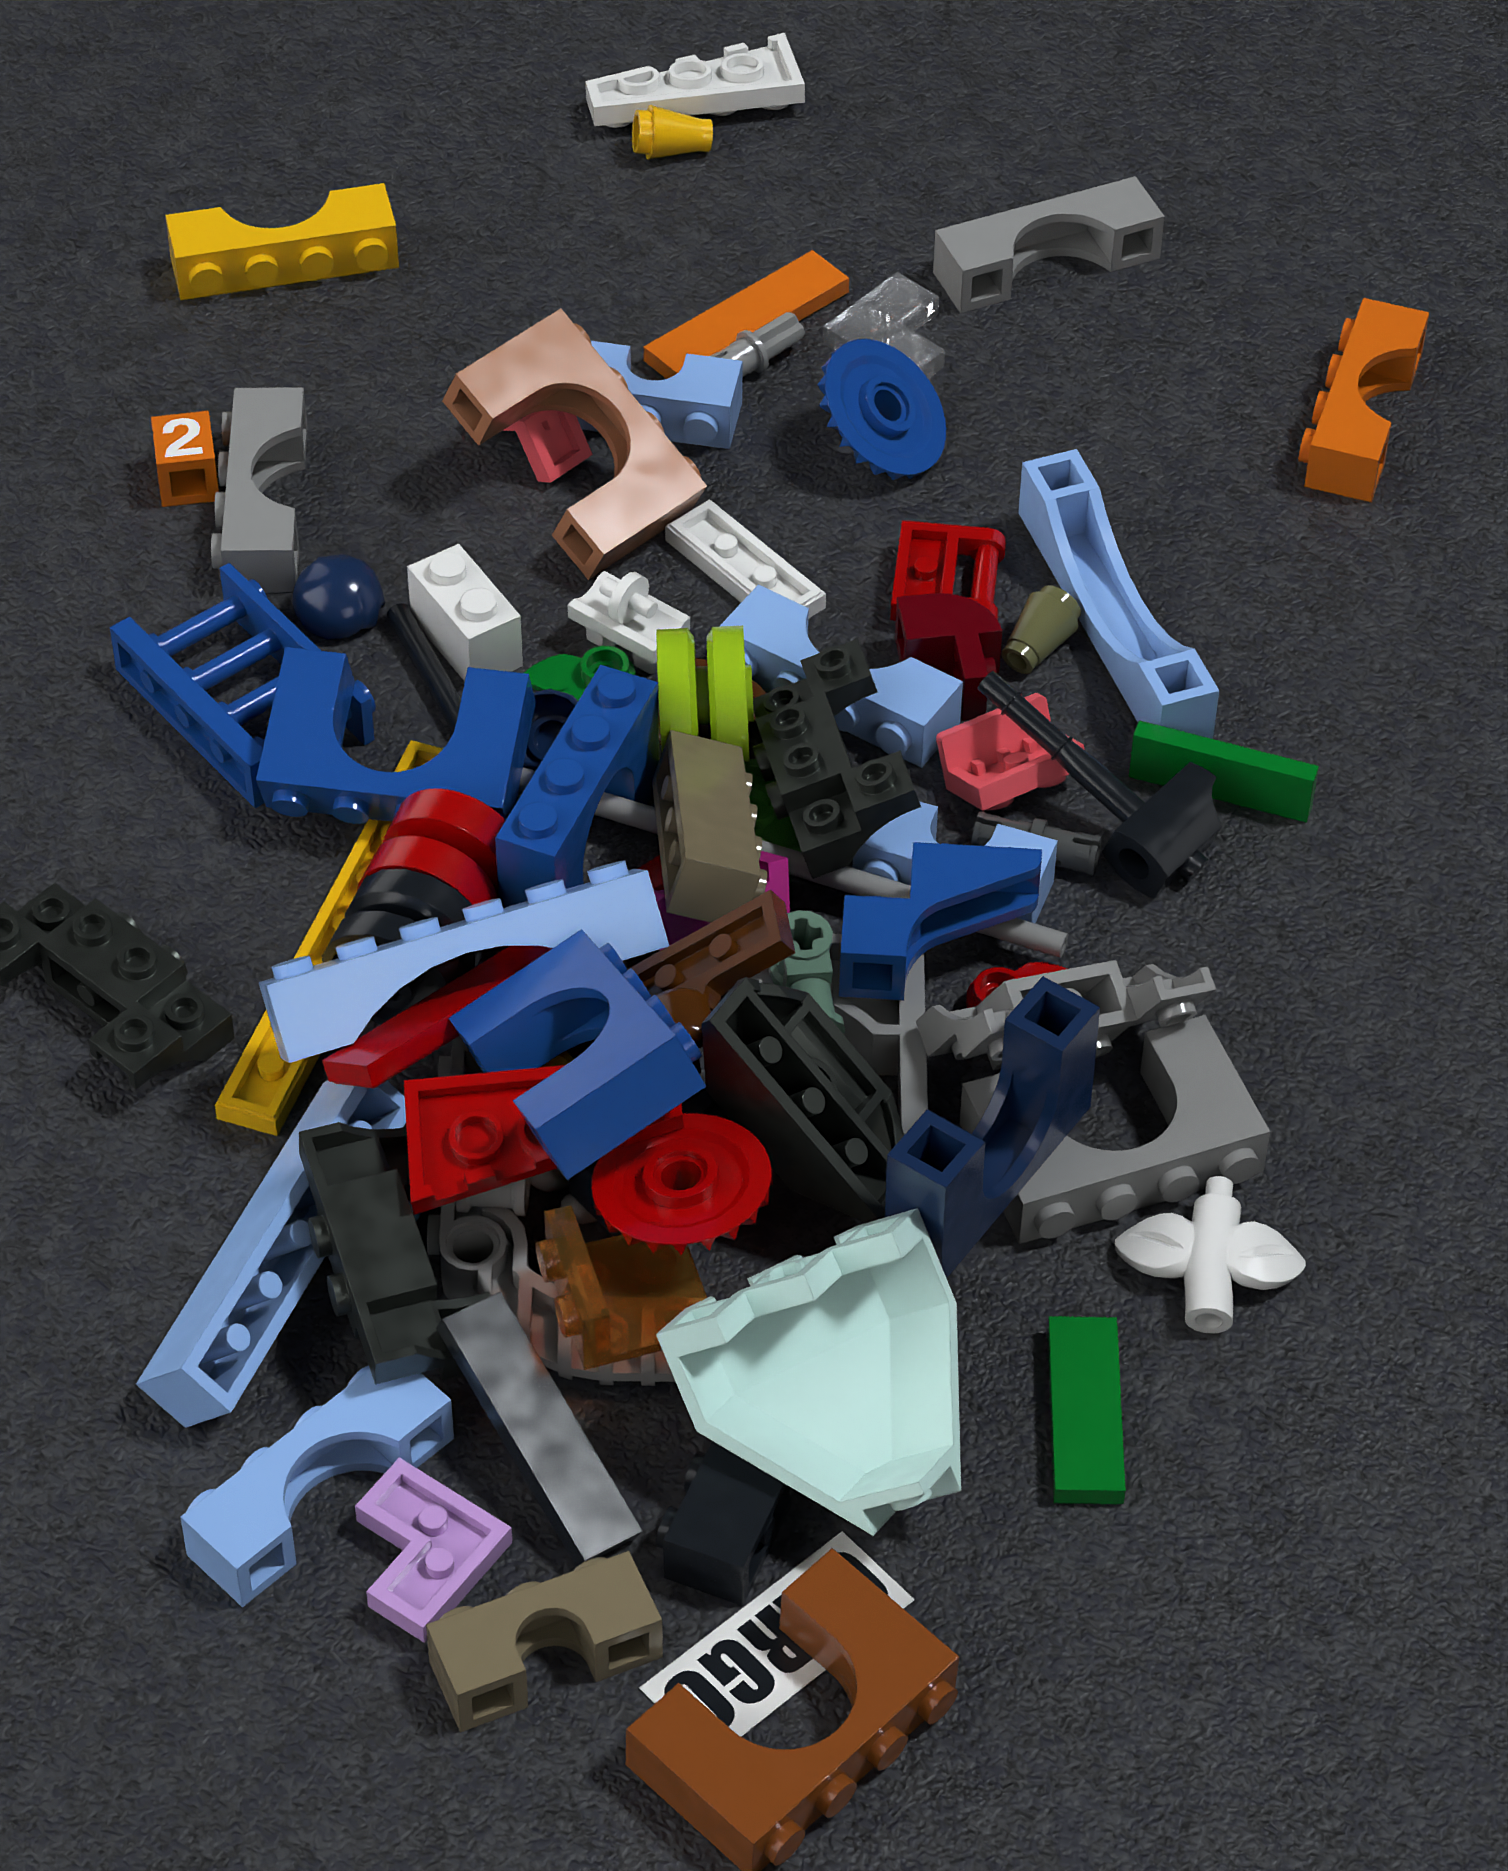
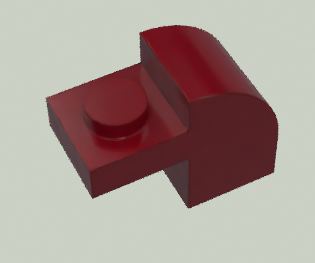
(951, 637)

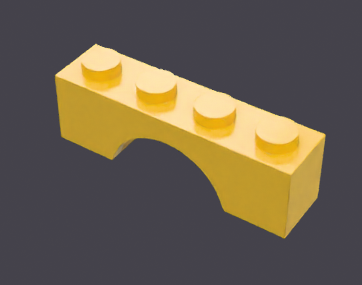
(224, 256)

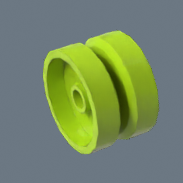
(705, 694)

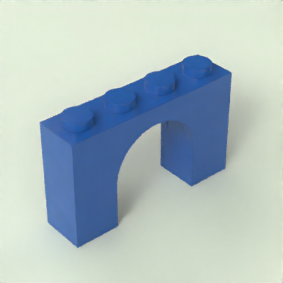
(602, 748)
(310, 772)
(612, 1089)

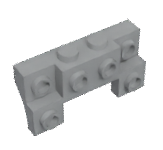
(1122, 1004)

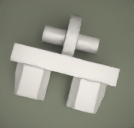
(625, 615)

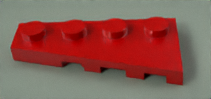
(473, 1138)

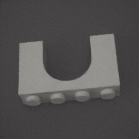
(1209, 1135)

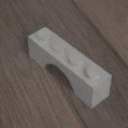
(1104, 224)
(265, 443)

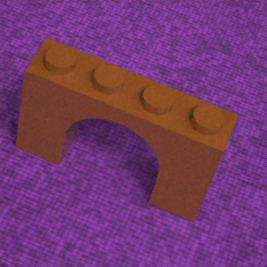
(762, 1798)

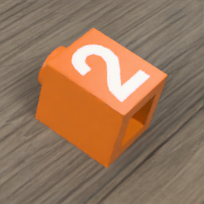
(185, 458)

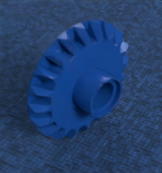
(883, 408)

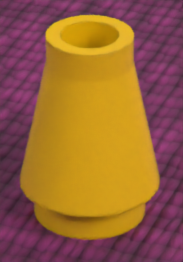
(669, 133)

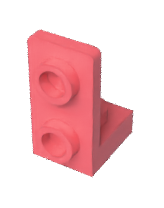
(551, 443)

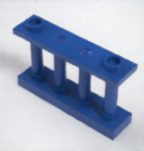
(181, 692)

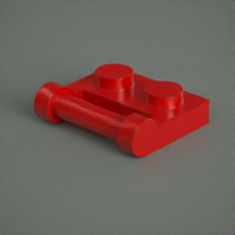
(930, 555)

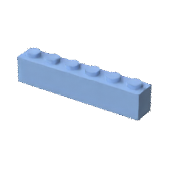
(256, 1272)

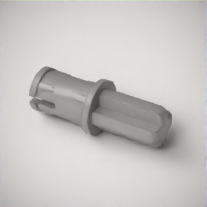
(763, 344)

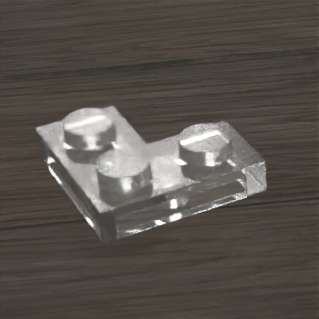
(891, 316)

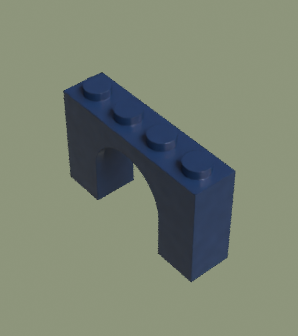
(1041, 1094)

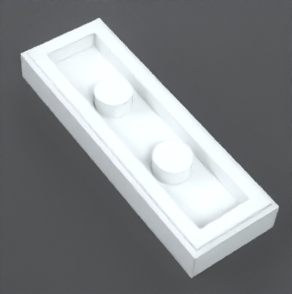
(738, 557)

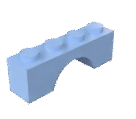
(911, 698)
(244, 1525)

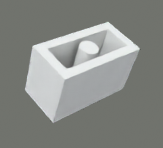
(464, 613)

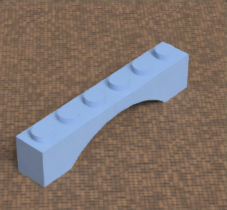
(1072, 531)
(333, 1001)

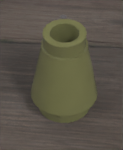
(1042, 627)

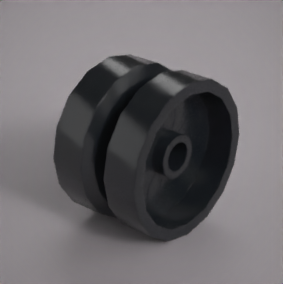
(395, 900)

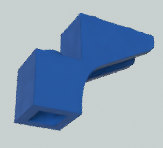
(951, 896)

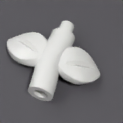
(1211, 1255)

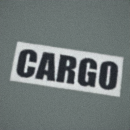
(748, 1662)

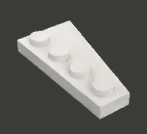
(691, 86)

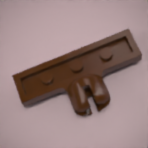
(709, 962)

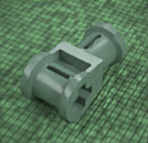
(811, 964)

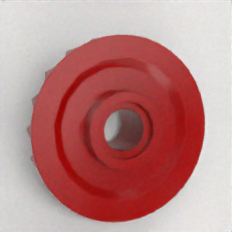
(684, 1184)

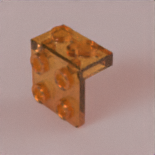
(612, 1292)

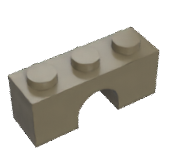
(594, 1610)

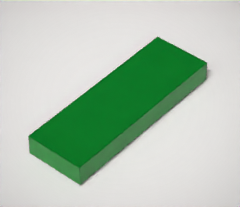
(1241, 773)
(1085, 1410)

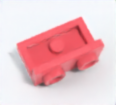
(995, 760)

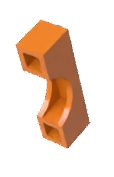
(1350, 438)

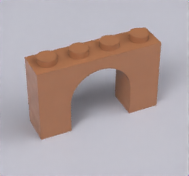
(561, 371)

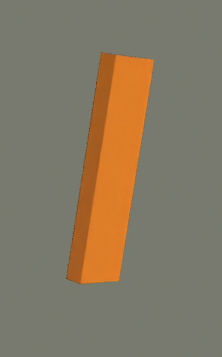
(795, 288)

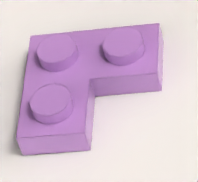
(443, 1543)

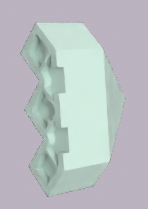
(834, 1372)

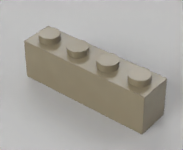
(706, 828)

